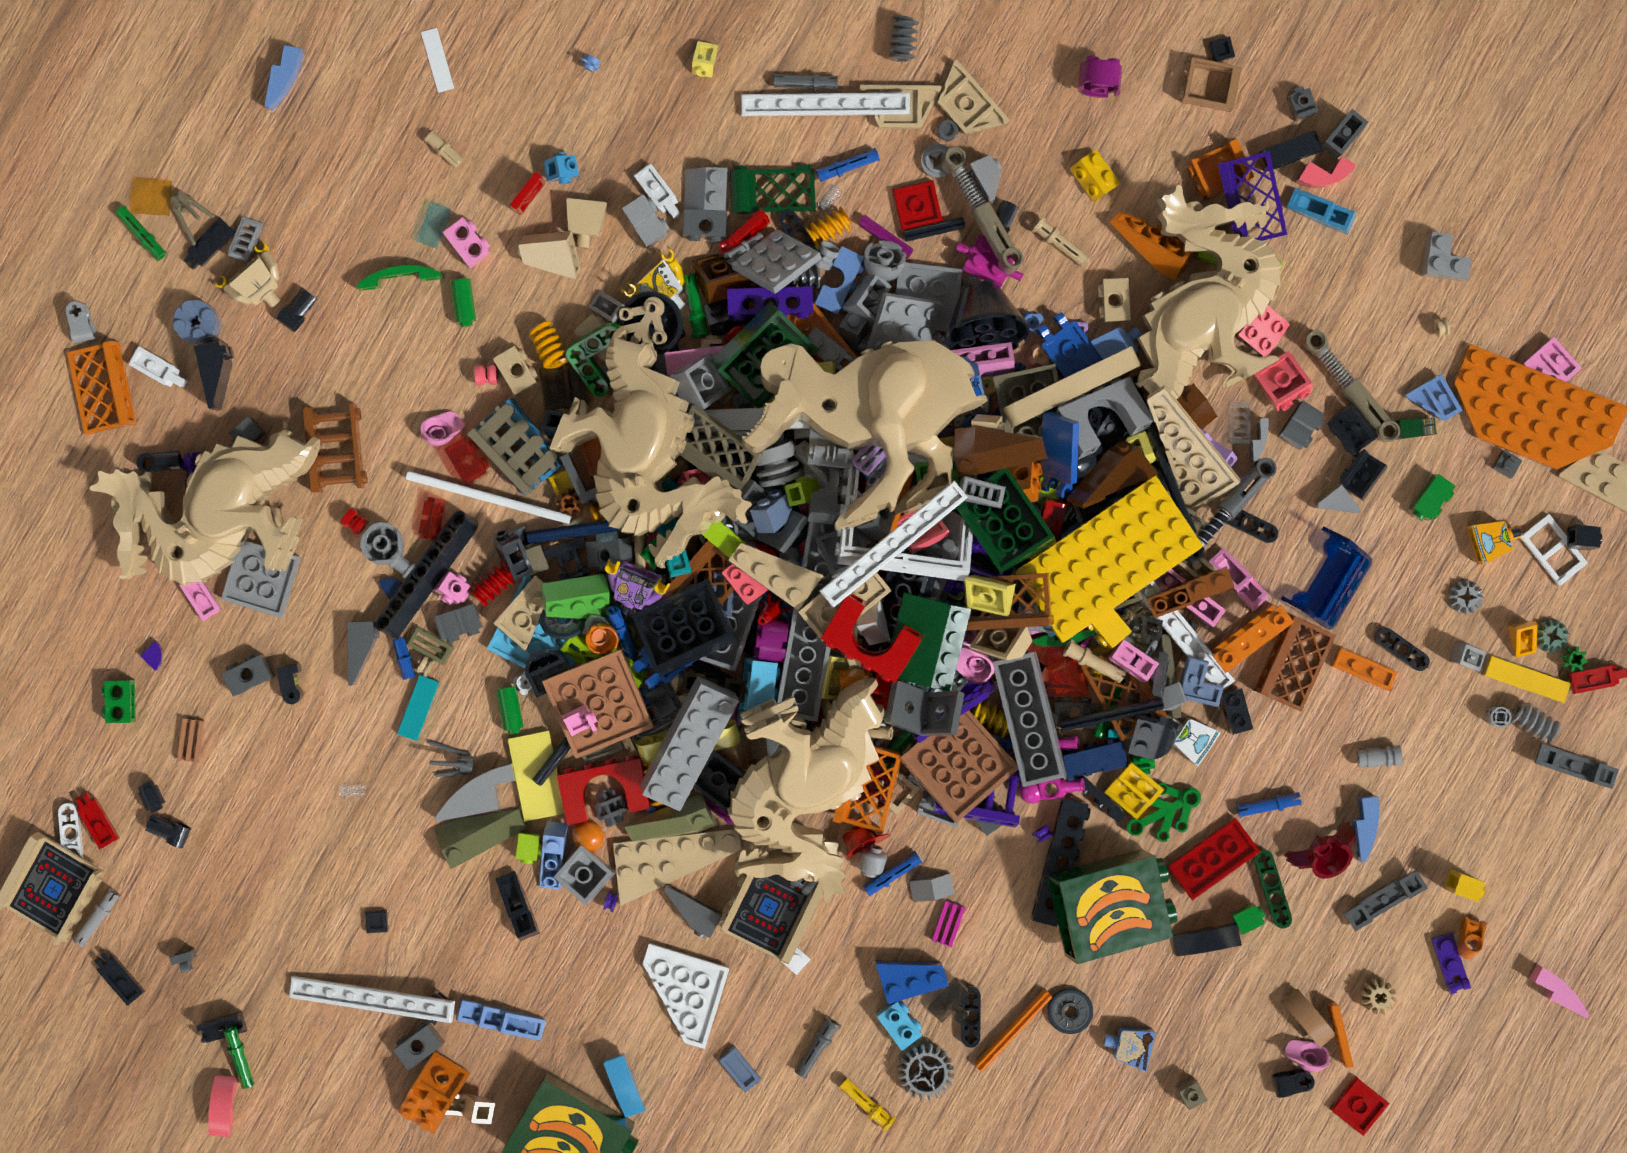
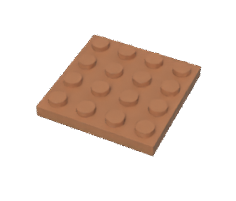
(607, 690)
(960, 767)

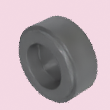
(947, 130)

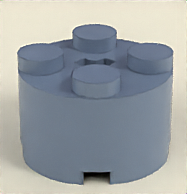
(186, 328)

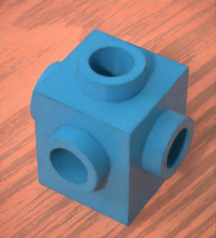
(565, 167)

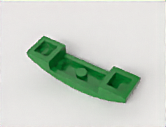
(373, 281)
(1052, 642)

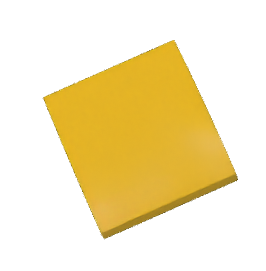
(1134, 790)

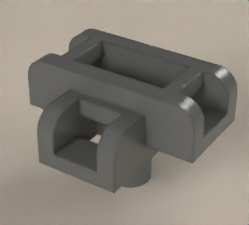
(608, 809)

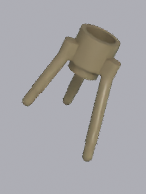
(184, 204)

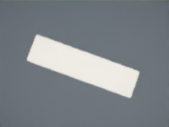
(437, 60)

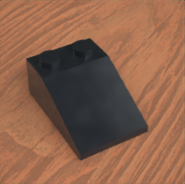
(215, 369)

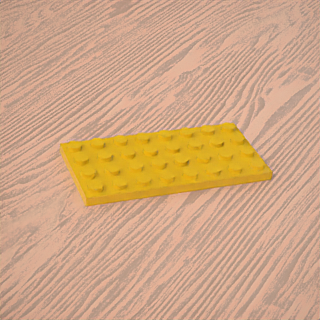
(1111, 557)

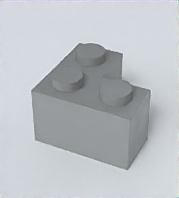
(645, 221)
(1438, 259)
(867, 298)

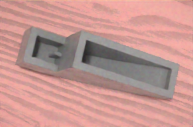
(477, 795)

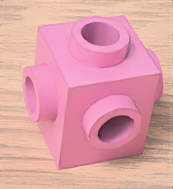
(446, 586)

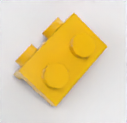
(1095, 175)

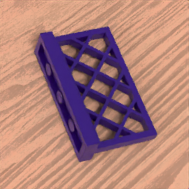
(1234, 198)
(973, 695)

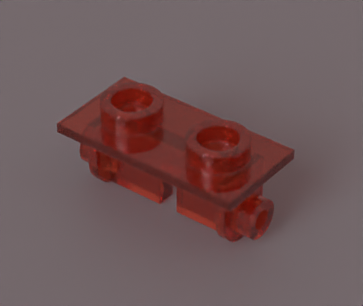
(434, 509)

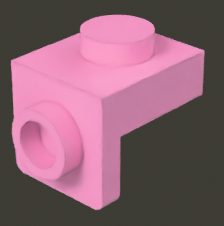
(579, 720)

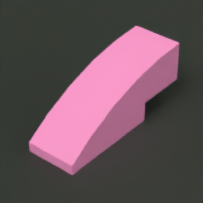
(1244, 584)
(1558, 990)

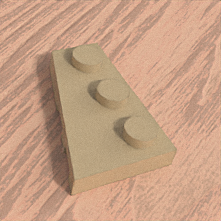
(523, 614)

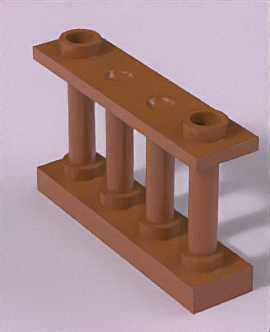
(311, 420)

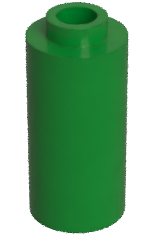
(463, 302)
(509, 709)

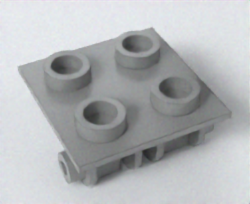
(827, 453)

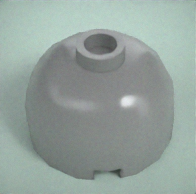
(884, 260)
(382, 543)

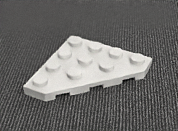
(688, 989)

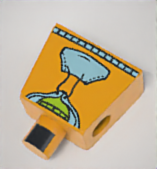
(1492, 540)

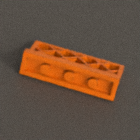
(117, 381)
(842, 813)

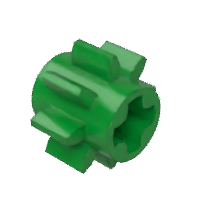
(1579, 660)
(1143, 763)

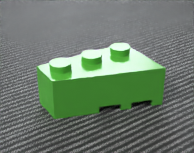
(576, 597)

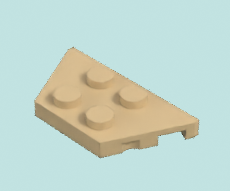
(921, 102)
(968, 103)
(1601, 477)

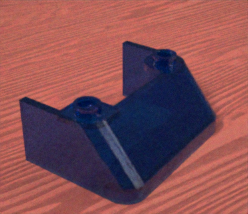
(1334, 583)

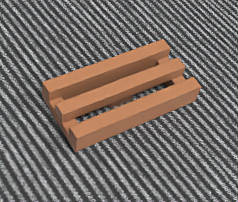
(196, 758)

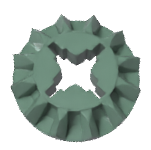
(1560, 631)

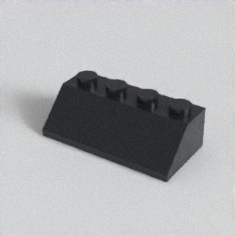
(718, 780)

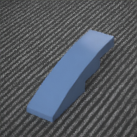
(500, 1019)

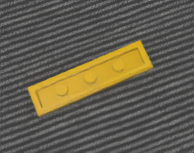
(1527, 679)

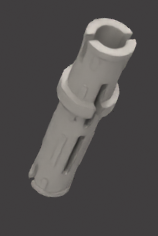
(101, 910)

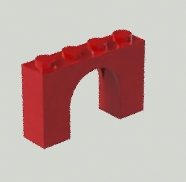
(888, 662)
(573, 786)

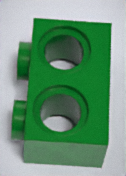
(125, 701)

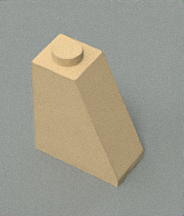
(551, 253)

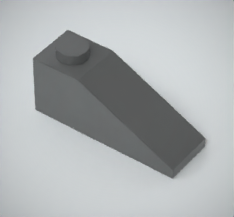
(361, 642)
(696, 913)

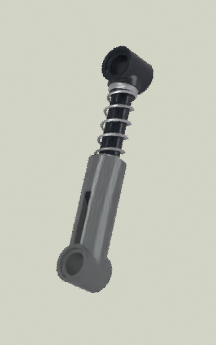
(1234, 503)

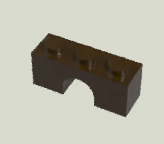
(687, 679)

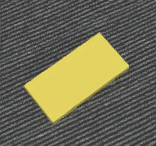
(528, 756)

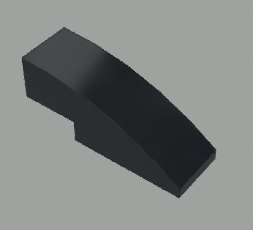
(517, 906)
(1207, 939)

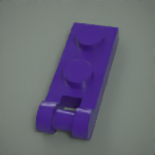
(1450, 962)

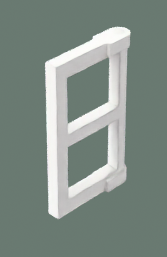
(1542, 558)

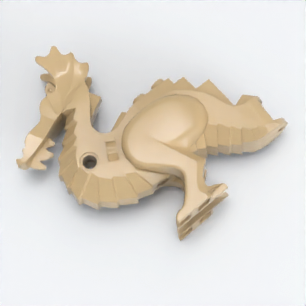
(1213, 303)
(641, 449)
(218, 510)
(803, 777)

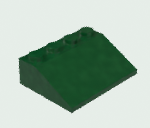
(743, 355)
(1007, 532)
(943, 632)

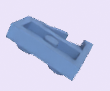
(1436, 398)

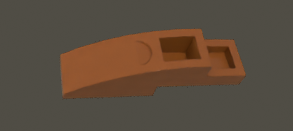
(1190, 591)

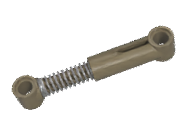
(983, 212)
(1352, 388)

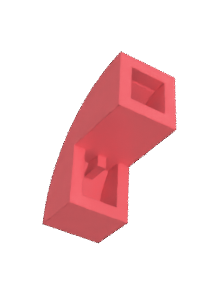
(1316, 177)
(221, 1106)

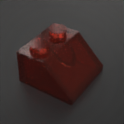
(1063, 675)

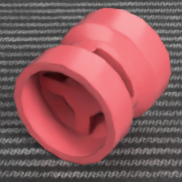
(481, 374)

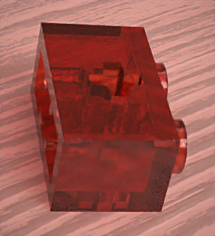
(467, 472)

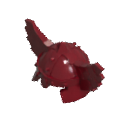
(1327, 854)

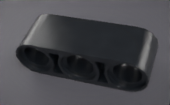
(1293, 150)

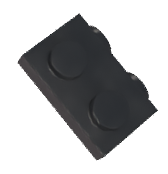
(718, 317)
(1352, 429)
(1111, 430)
(1362, 474)

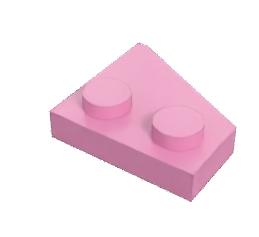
(1553, 361)

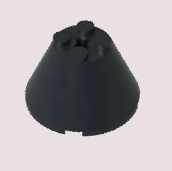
(985, 318)

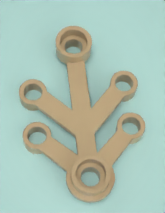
(642, 328)

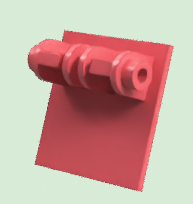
(1264, 331)
(745, 585)

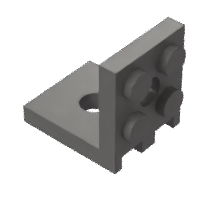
(576, 479)
(780, 540)
(827, 546)
(924, 710)

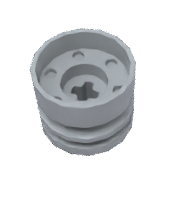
(777, 465)

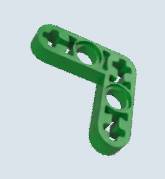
(587, 352)

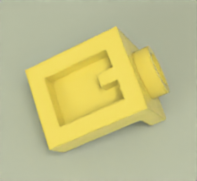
(704, 59)
(1142, 441)

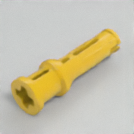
(874, 1110)

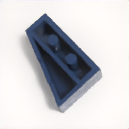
(1094, 758)

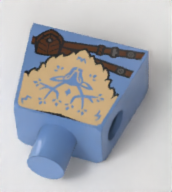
(1132, 1046)

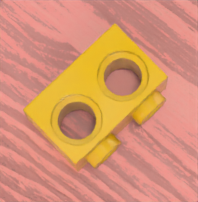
(1465, 885)

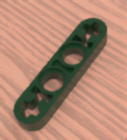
(1275, 887)

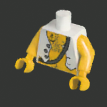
(663, 278)

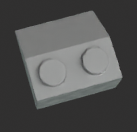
(706, 188)
(700, 382)
(584, 875)

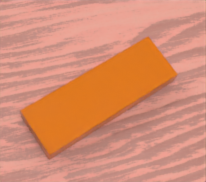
(1364, 669)
(1340, 1037)

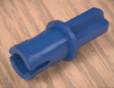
(403, 658)

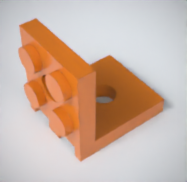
(428, 1097)

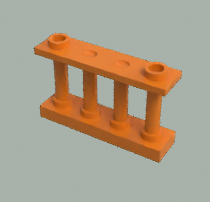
(1251, 637)

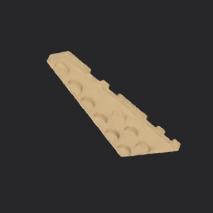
(1192, 457)
(659, 861)

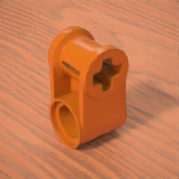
(1470, 933)

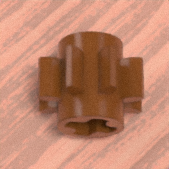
(569, 507)

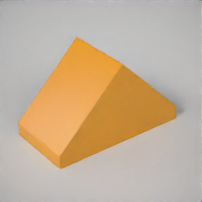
(1523, 638)

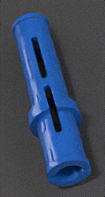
(847, 165)
(623, 634)
(1276, 803)
(892, 874)

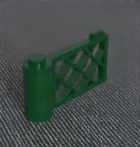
(744, 187)

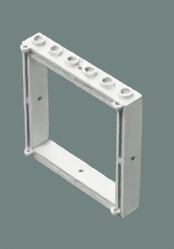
(903, 562)

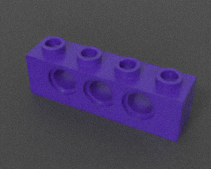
(802, 295)

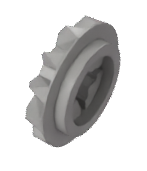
(928, 164)
(1460, 589)

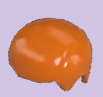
(601, 638)
(589, 835)

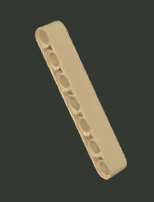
(1071, 386)

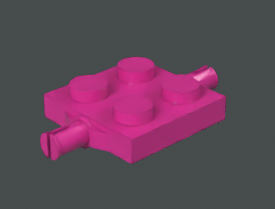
(983, 262)

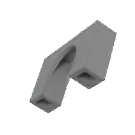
(1121, 398)

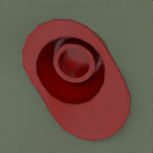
(860, 837)

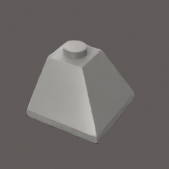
(986, 176)

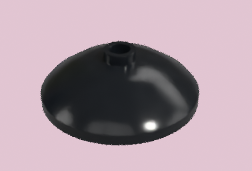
(671, 319)

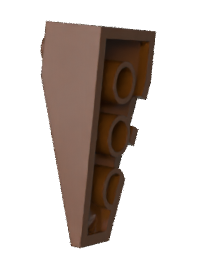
(717, 276)

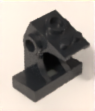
(507, 544)
(565, 553)

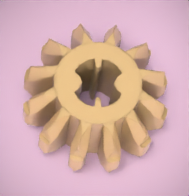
(1372, 1002)

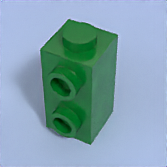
(1432, 497)

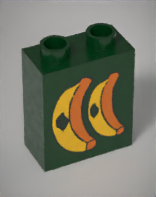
(1112, 905)
(569, 1122)

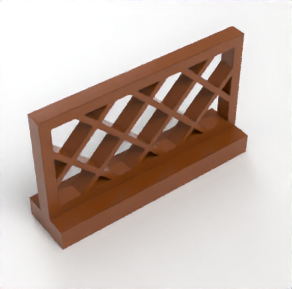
(697, 564)
(1017, 620)
(1277, 660)
(1143, 689)

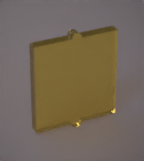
(151, 197)

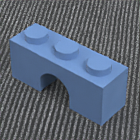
(849, 265)

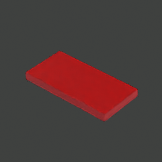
(1213, 859)

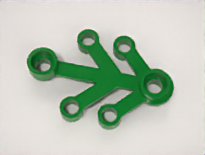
(1167, 811)

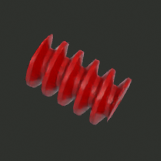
(492, 584)

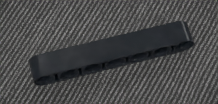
(426, 574)

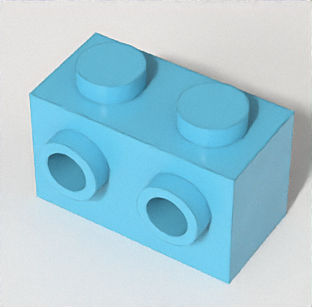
(899, 1024)

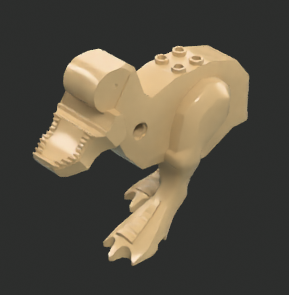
(881, 399)

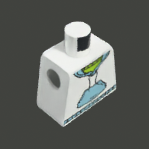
(1194, 739)

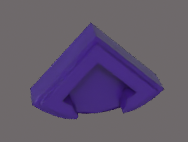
(153, 655)

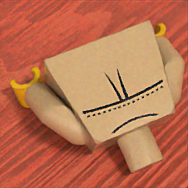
(255, 280)

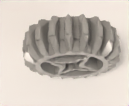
(917, 1076)

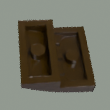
(561, 387)

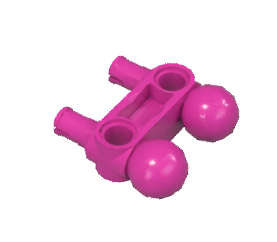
(1034, 793)

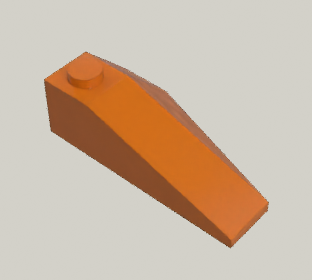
(1161, 251)

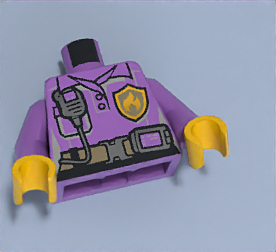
(634, 586)

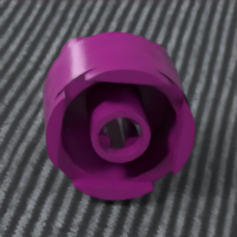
(1100, 77)
(771, 641)

